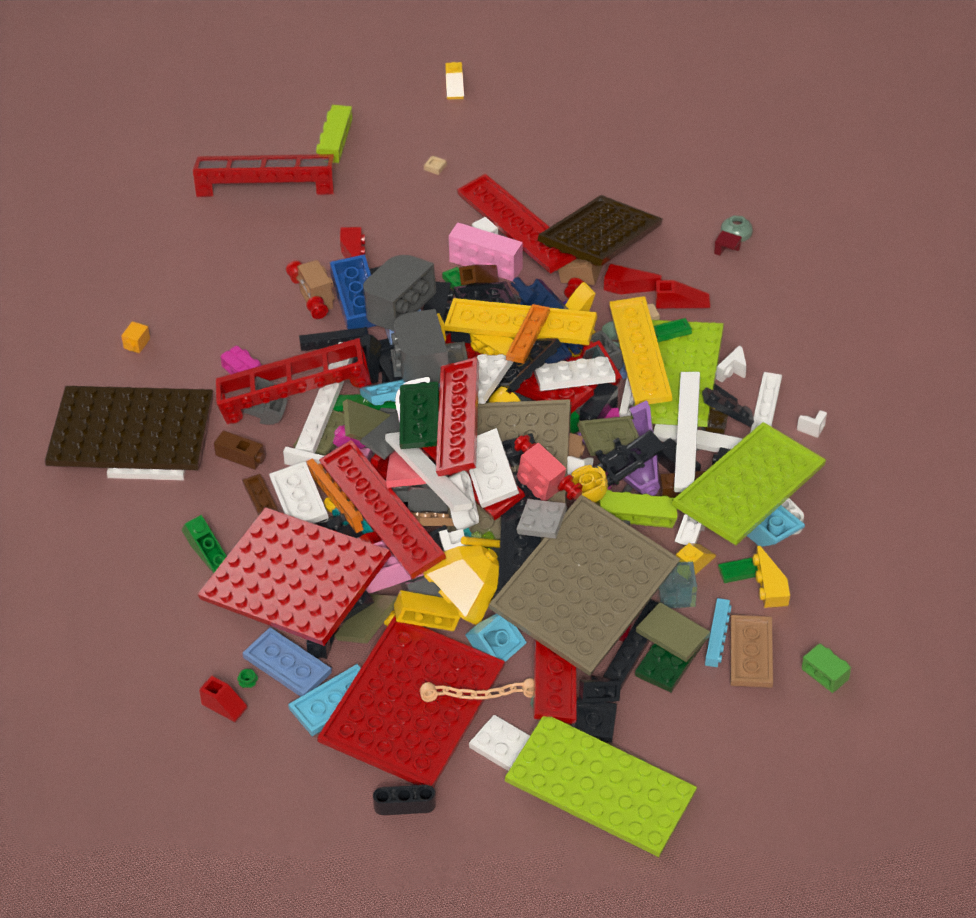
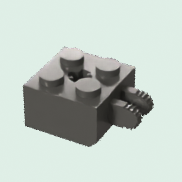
(421, 498)

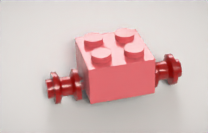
(543, 472)

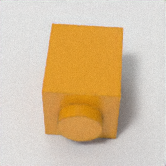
(135, 337)

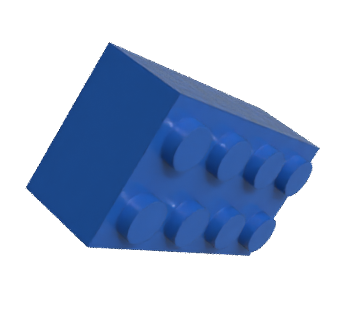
(348, 280)

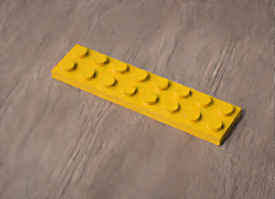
(506, 320)
(640, 351)

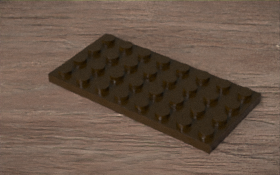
(599, 230)

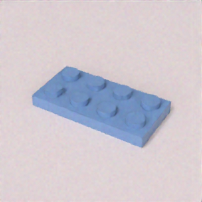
(287, 662)

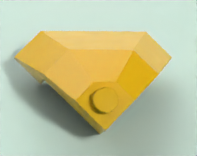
(467, 579)

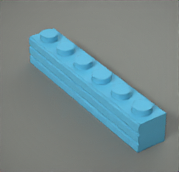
(717, 635)

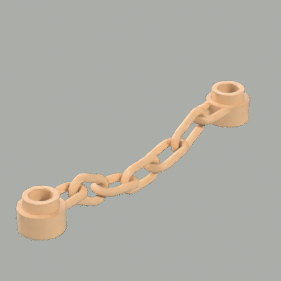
(429, 691)

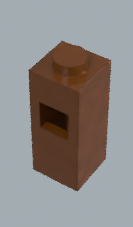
(478, 274)
(239, 450)

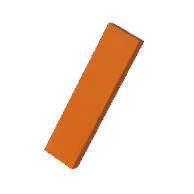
(528, 333)

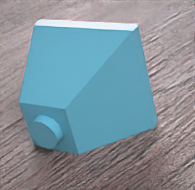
(776, 528)
(496, 637)

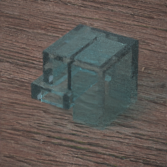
(680, 587)

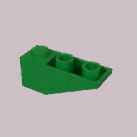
(204, 542)

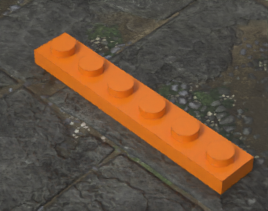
(333, 492)

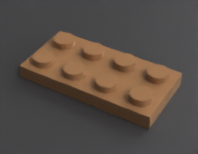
(751, 651)

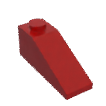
(628, 280)

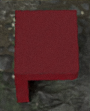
(727, 240)

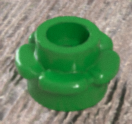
(250, 676)

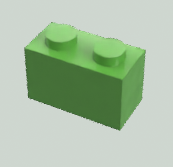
(826, 668)

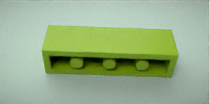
(335, 131)
(640, 509)

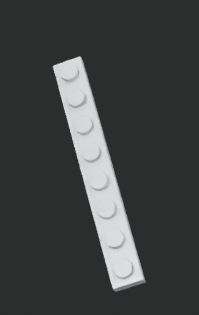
(320, 412)

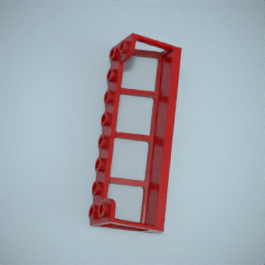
(355, 372)

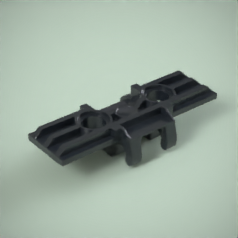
(624, 459)

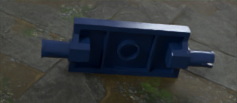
(541, 295)

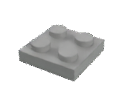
(541, 518)

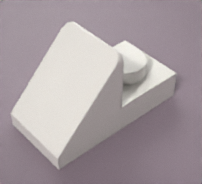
(733, 363)
(689, 531)

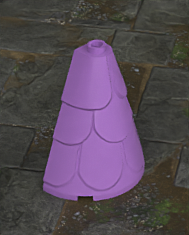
(647, 478)

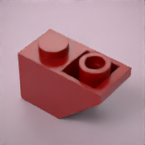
(222, 699)

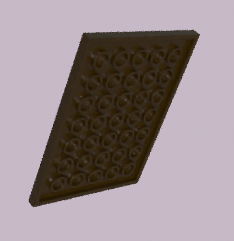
(130, 428)

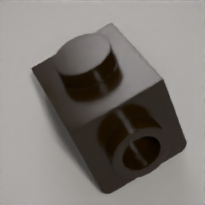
(717, 422)

